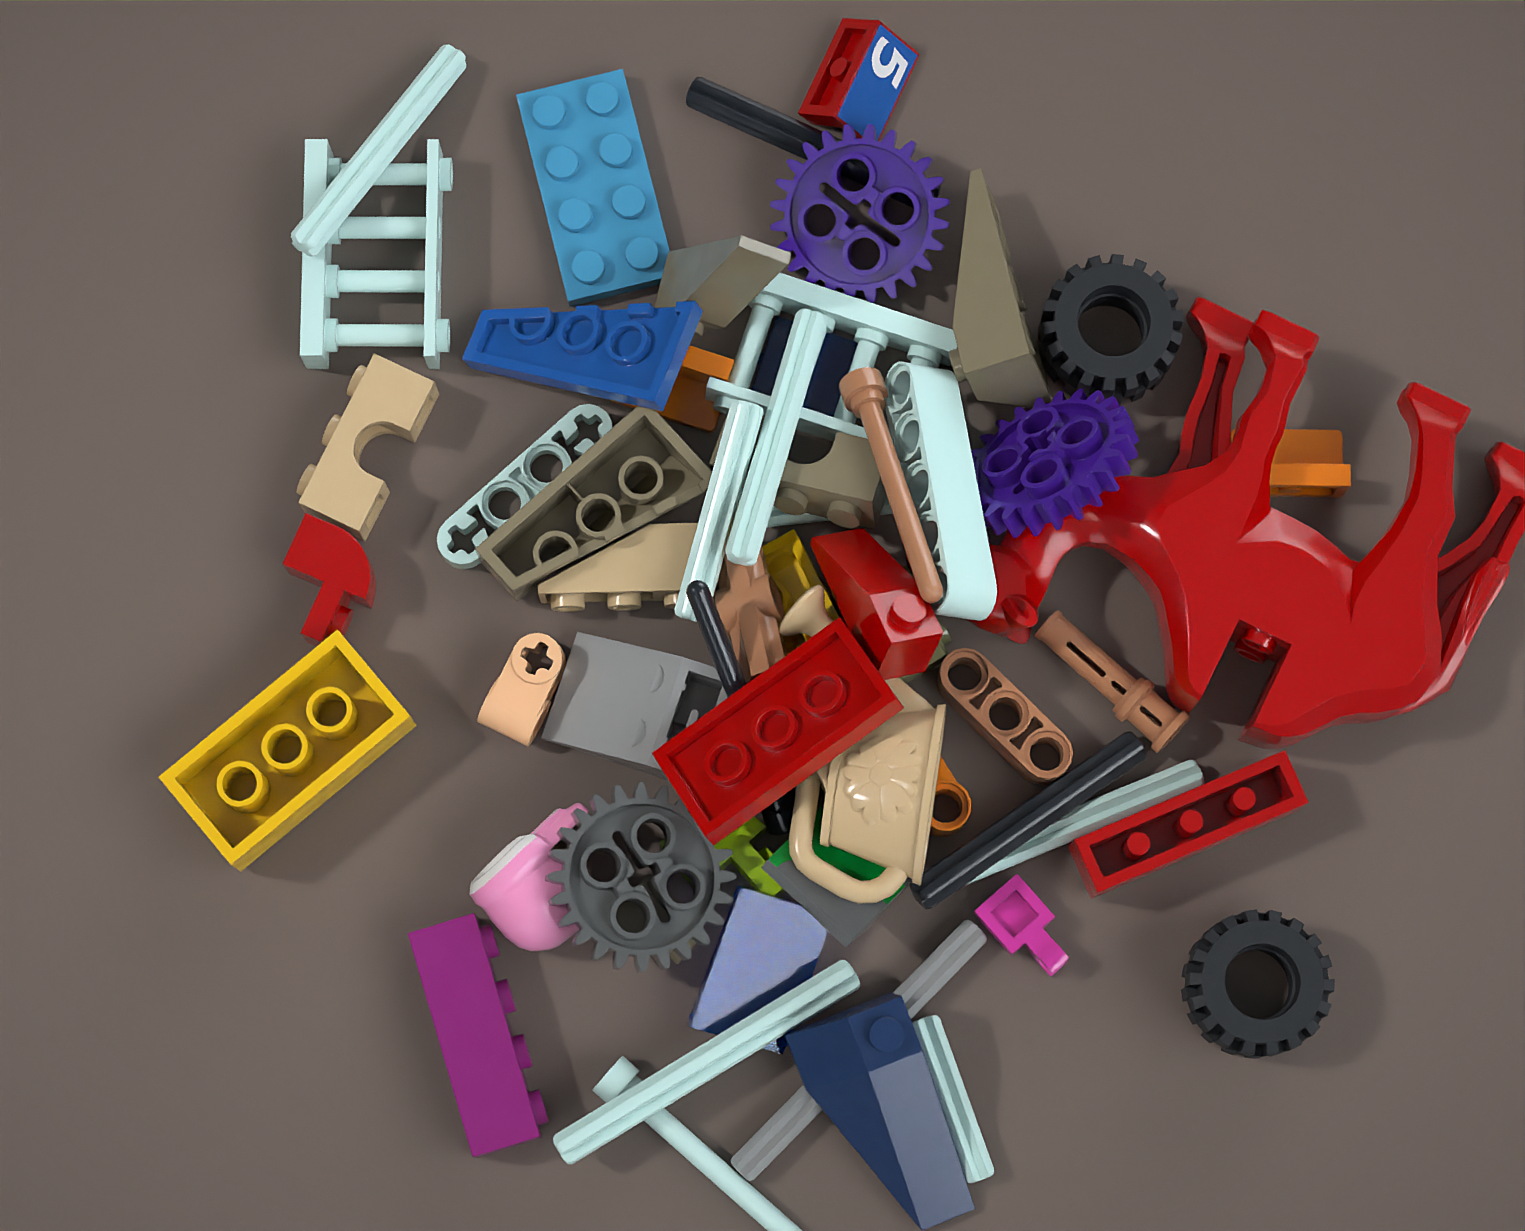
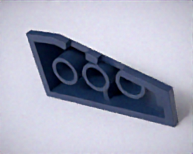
(882, 1098)

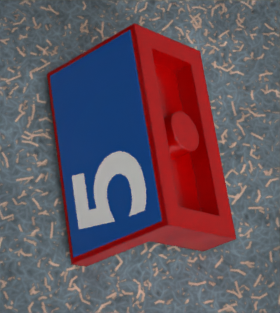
(859, 77)

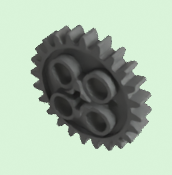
(594, 903)

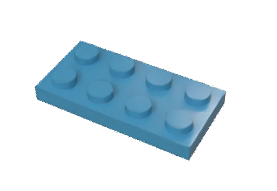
(595, 186)

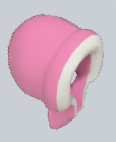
(515, 887)

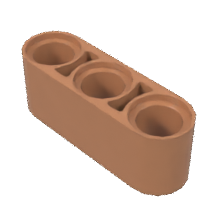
(994, 690)

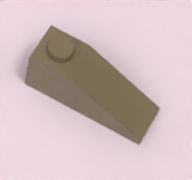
(719, 277)

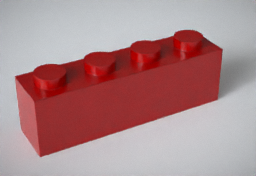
(1188, 824)

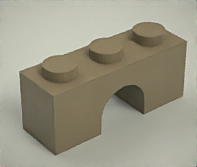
(838, 487)

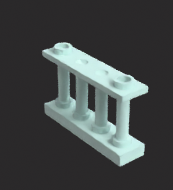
(325, 281)
(873, 331)

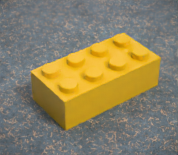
(287, 751)

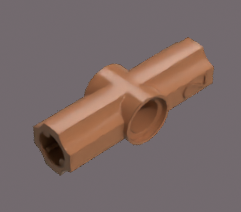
(751, 615)

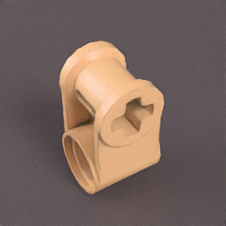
(520, 699)

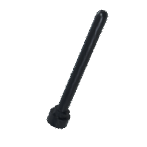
(779, 813)

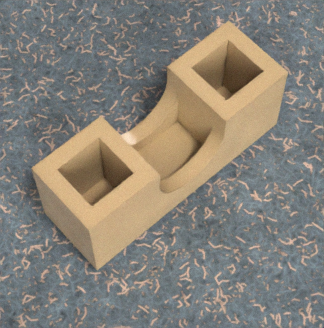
(381, 402)

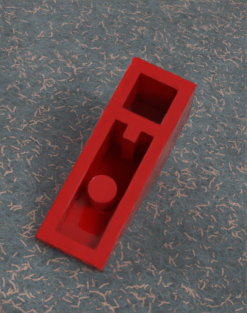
(878, 602)

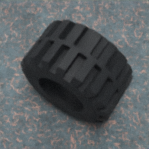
(1122, 288)
(1301, 962)

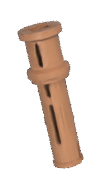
(1060, 633)

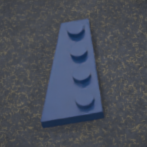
(589, 351)

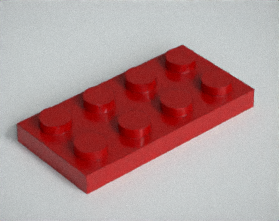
(777, 731)

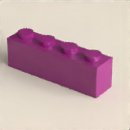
(476, 1034)

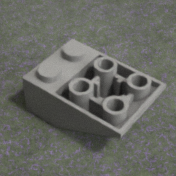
(628, 701)

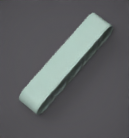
(939, 469)

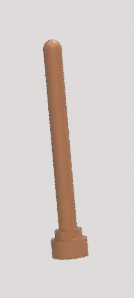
(864, 395)

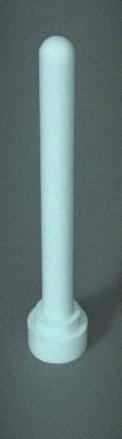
(623, 1077)

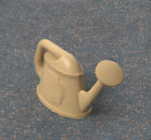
(874, 791)

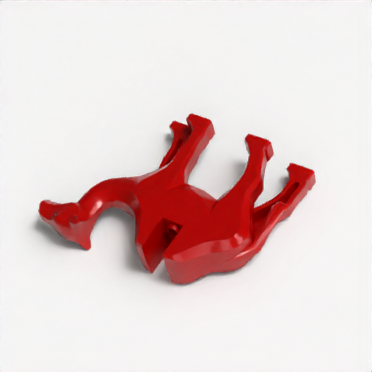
(1227, 566)

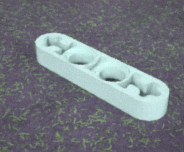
(518, 479)

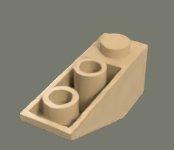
(633, 570)

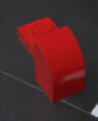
(338, 565)

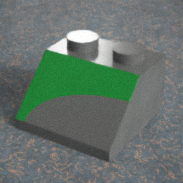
(837, 915)

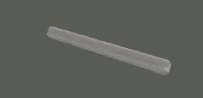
(916, 992)

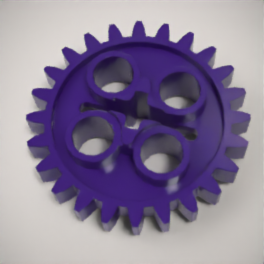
(889, 173)
(1053, 461)

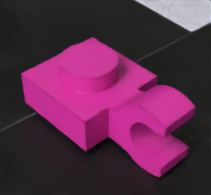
(1018, 920)

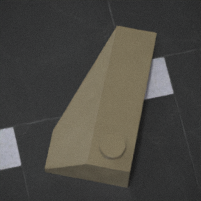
(989, 319)

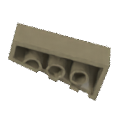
(608, 491)

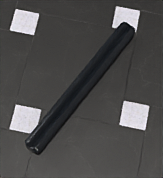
(770, 126)
(1028, 819)

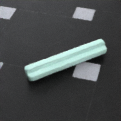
(954, 1100)

